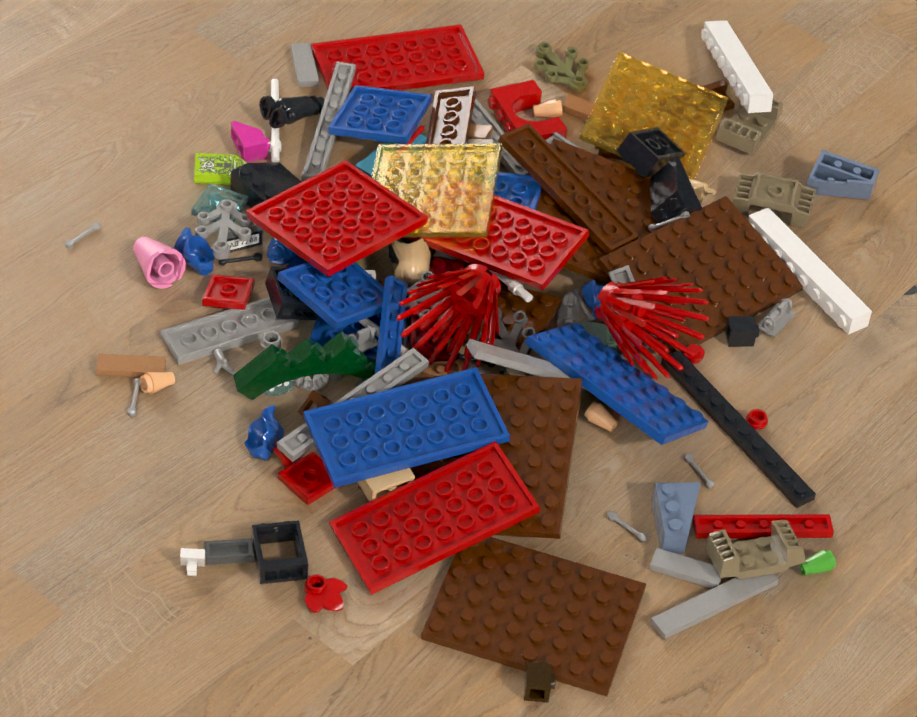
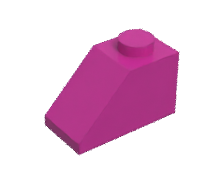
(249, 141)

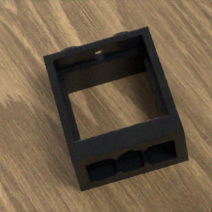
(286, 306)
(283, 569)

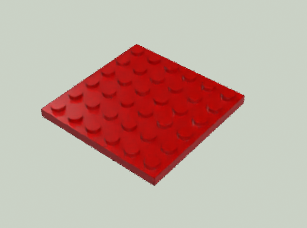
(336, 217)

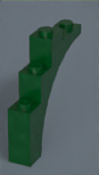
(306, 359)

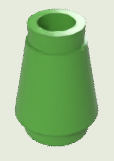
(818, 563)

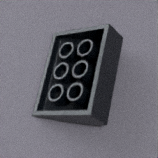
(261, 181)

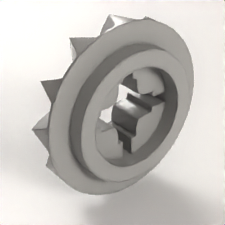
(316, 383)

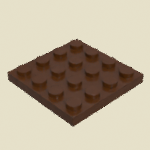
(539, 312)

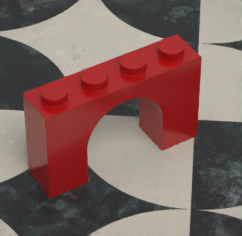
(517, 97)

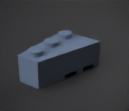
(842, 177)
(673, 513)

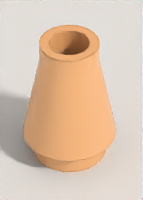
(548, 109)
(155, 381)
(600, 416)

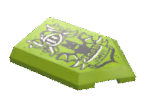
(215, 168)

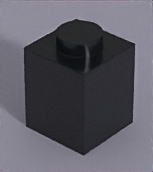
(741, 331)

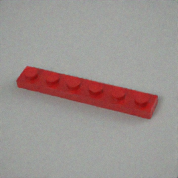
(760, 525)

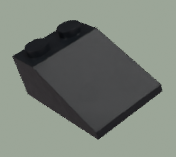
(648, 150)
(672, 192)

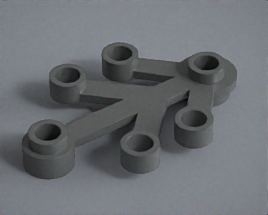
(510, 341)

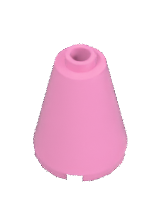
(159, 262)

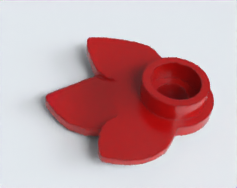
(326, 594)

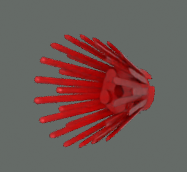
(469, 294)
(625, 310)

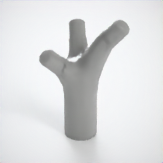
(222, 362)

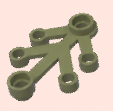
(577, 82)

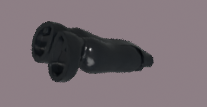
(289, 109)

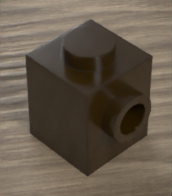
(538, 682)

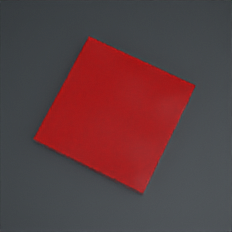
(228, 292)
(307, 478)

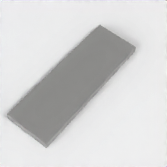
(223, 331)

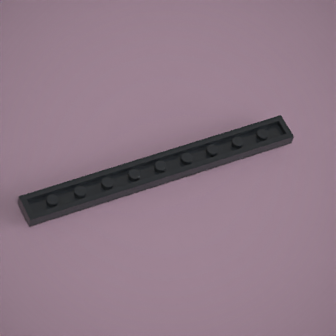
(740, 431)

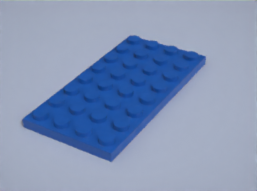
(618, 383)
(405, 427)

